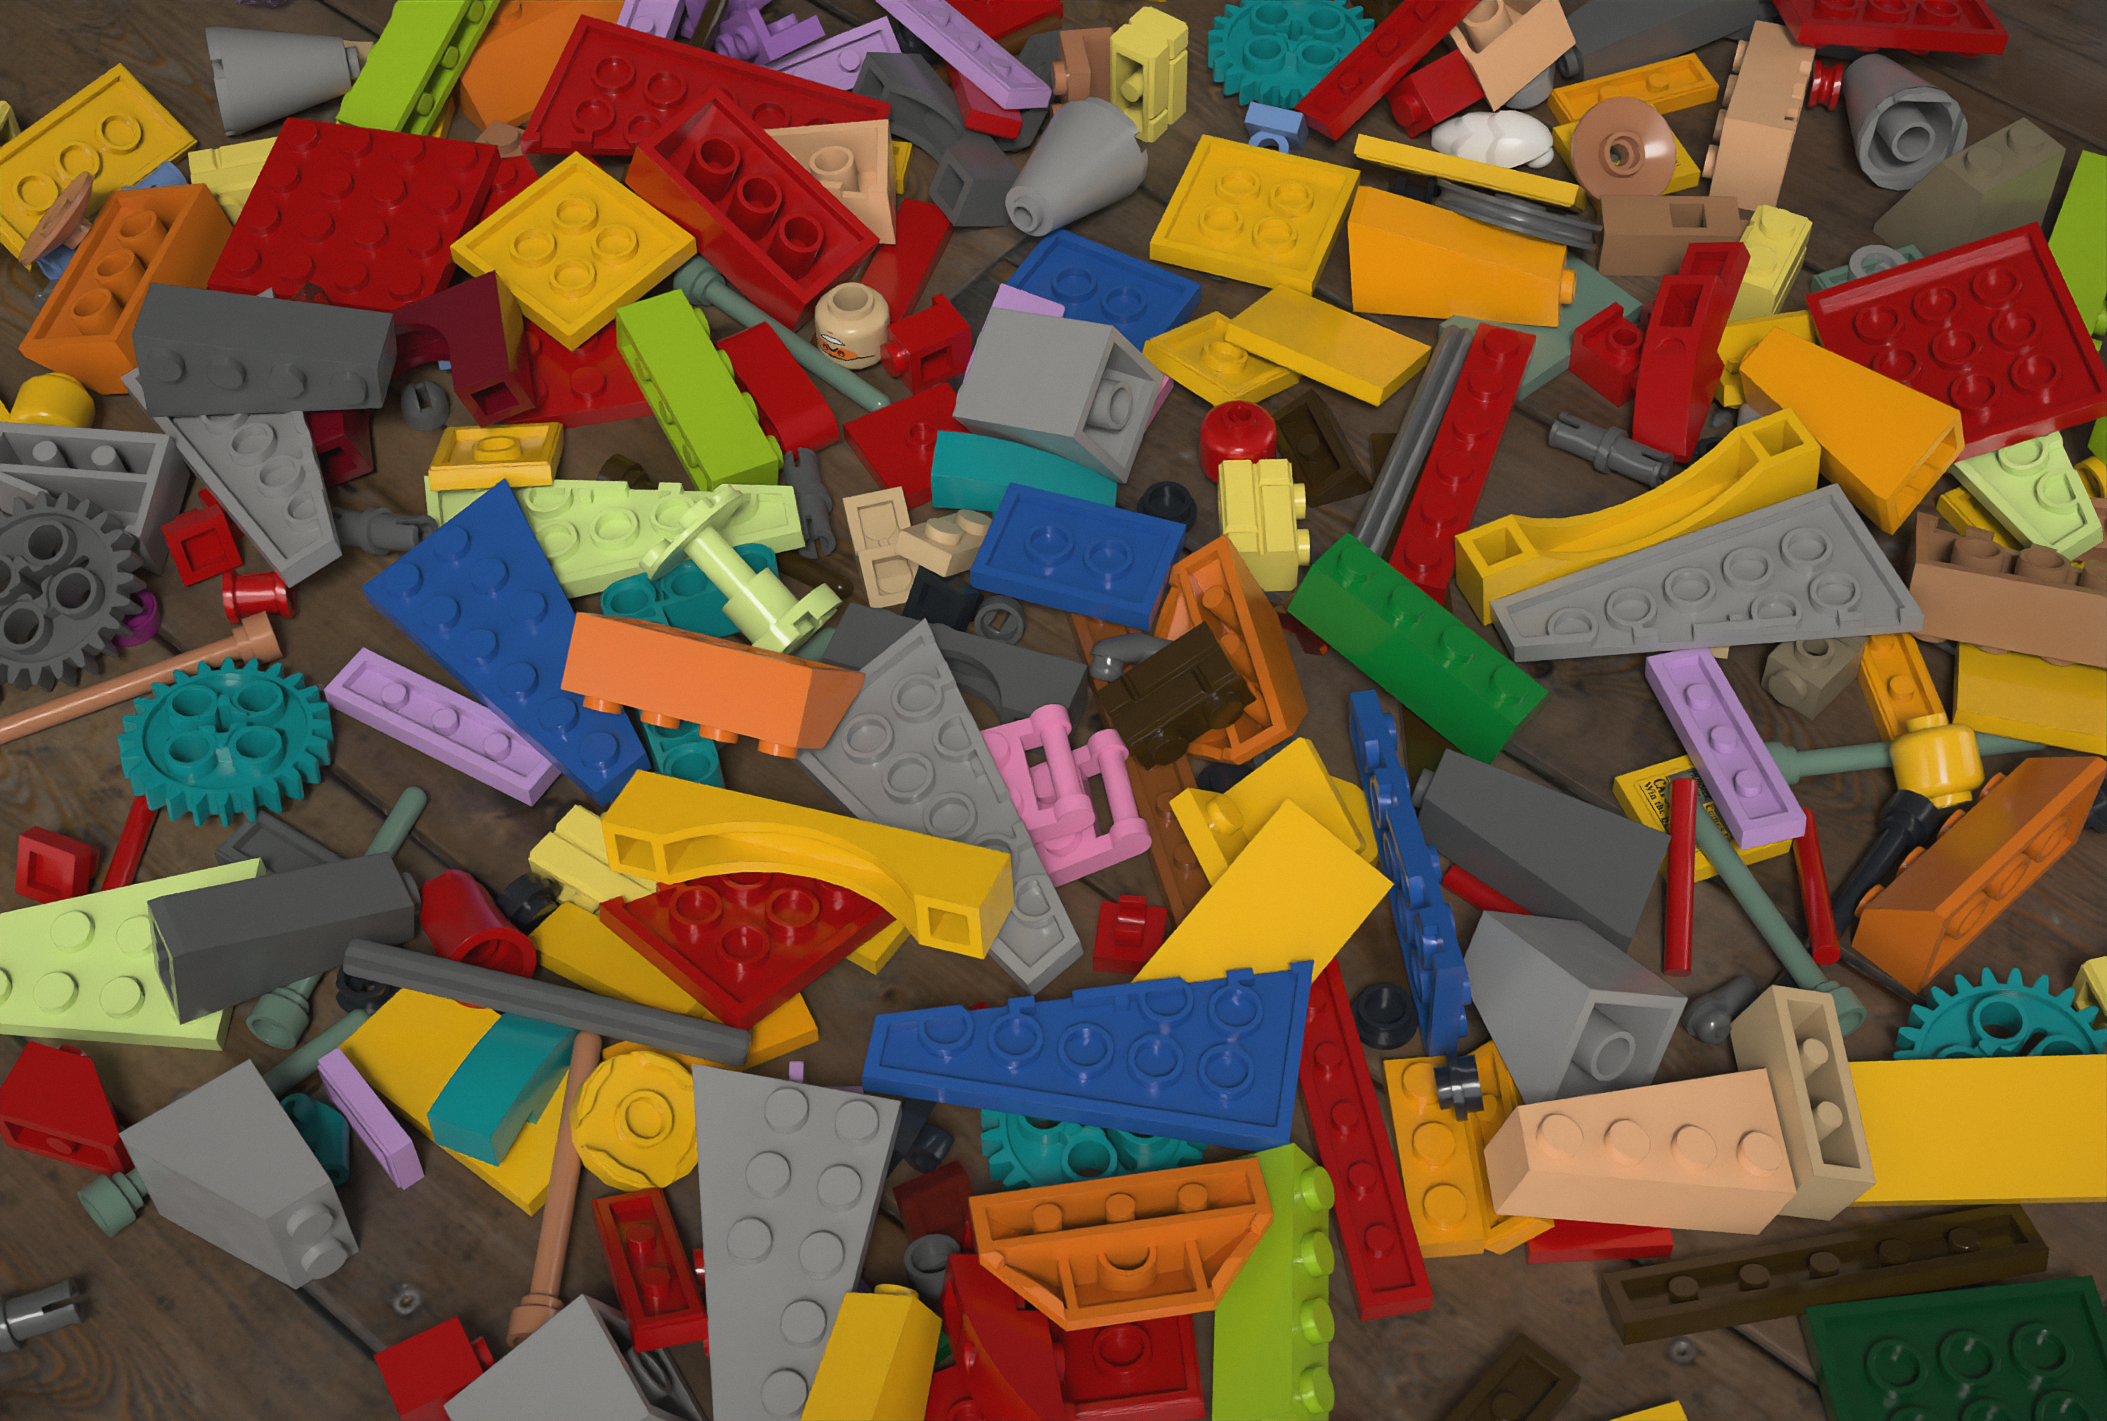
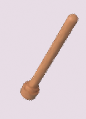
(250, 640)
(554, 1235)

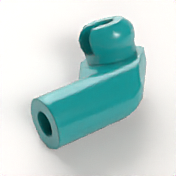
(324, 1133)

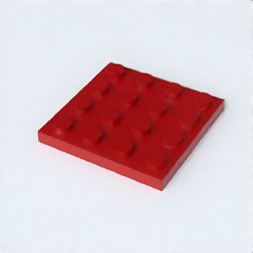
(1910, 25)
(356, 215)
(1978, 332)

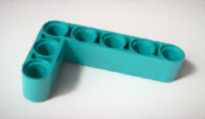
(692, 603)

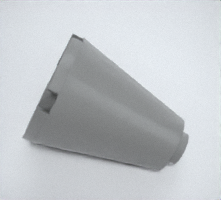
(275, 73)
(1899, 122)
(1077, 167)

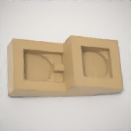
(873, 530)

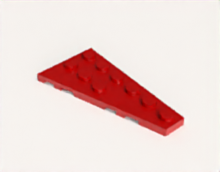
(576, 385)
(745, 936)

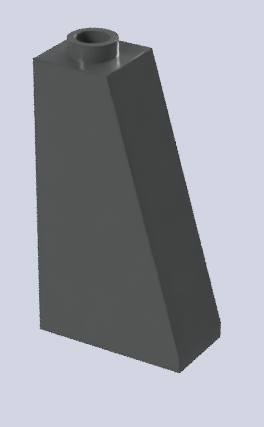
(1636, 33)
(1541, 845)
(274, 929)

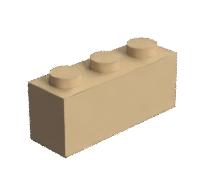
(1814, 1095)

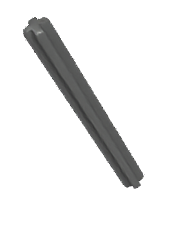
(1413, 439)
(547, 1002)

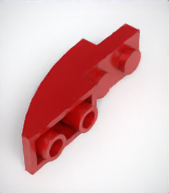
(1681, 345)
(998, 1344)

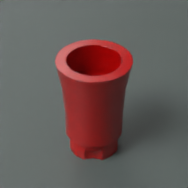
(471, 928)

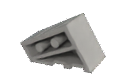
(124, 472)

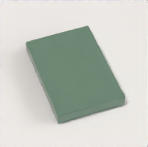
(1554, 344)

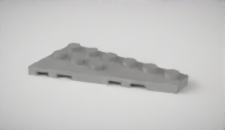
(262, 476)
(1750, 580)
(920, 765)
(785, 1227)

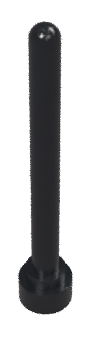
(1905, 823)

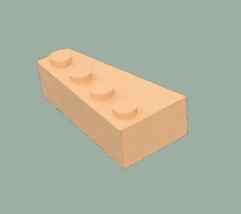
(1510, 43)
(1760, 116)
(853, 164)
(1648, 1156)

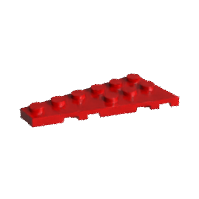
(626, 84)

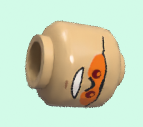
(852, 325)

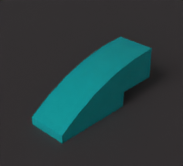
(977, 470)
(501, 1086)

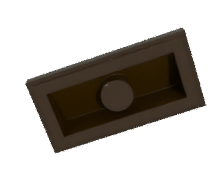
(1319, 451)

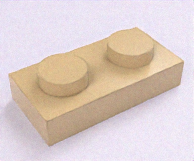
(945, 543)

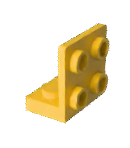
(1226, 823)

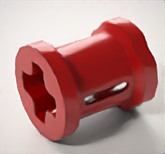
(256, 593)

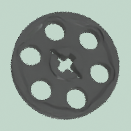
(1516, 214)

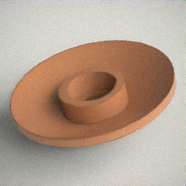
(1638, 135)
(62, 222)

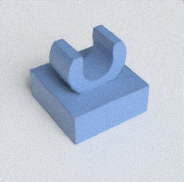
(1276, 127)

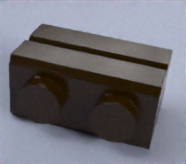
(1176, 697)

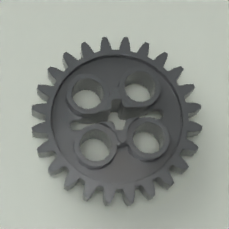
(49, 589)

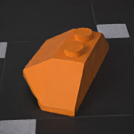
(1222, 591)
(1125, 1242)

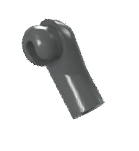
(1129, 648)
(1712, 1013)

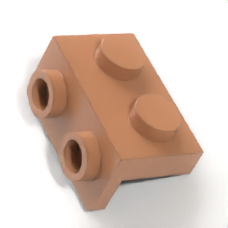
(1081, 66)

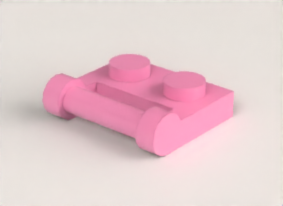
(1007, 745)
(1089, 850)

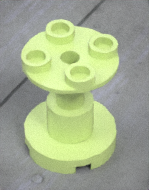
(757, 602)

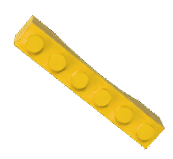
(1741, 474)
(686, 830)

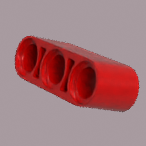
(781, 390)

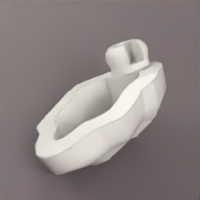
(1496, 139)

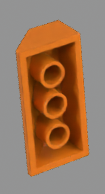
(519, 56)
(135, 240)
(707, 682)
(1976, 867)

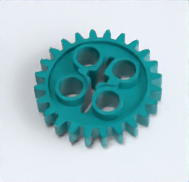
(1282, 47)
(226, 741)
(1955, 1022)
(1052, 1156)

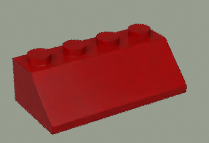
(750, 207)

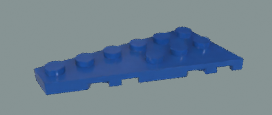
(502, 627)
(1419, 913)
(1130, 1057)

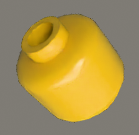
(53, 401)
(1937, 760)

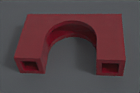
(473, 328)

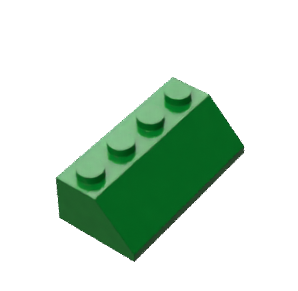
(1417, 650)

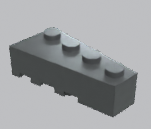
(258, 354)

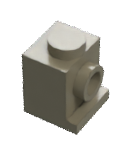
(1812, 671)

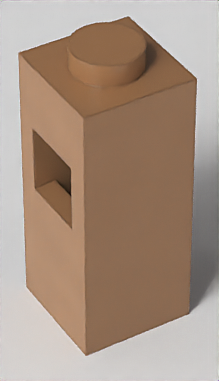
(1653, 232)

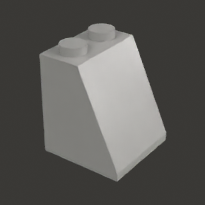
(1060, 389)
(1568, 1006)
(243, 1178)
(579, 1371)

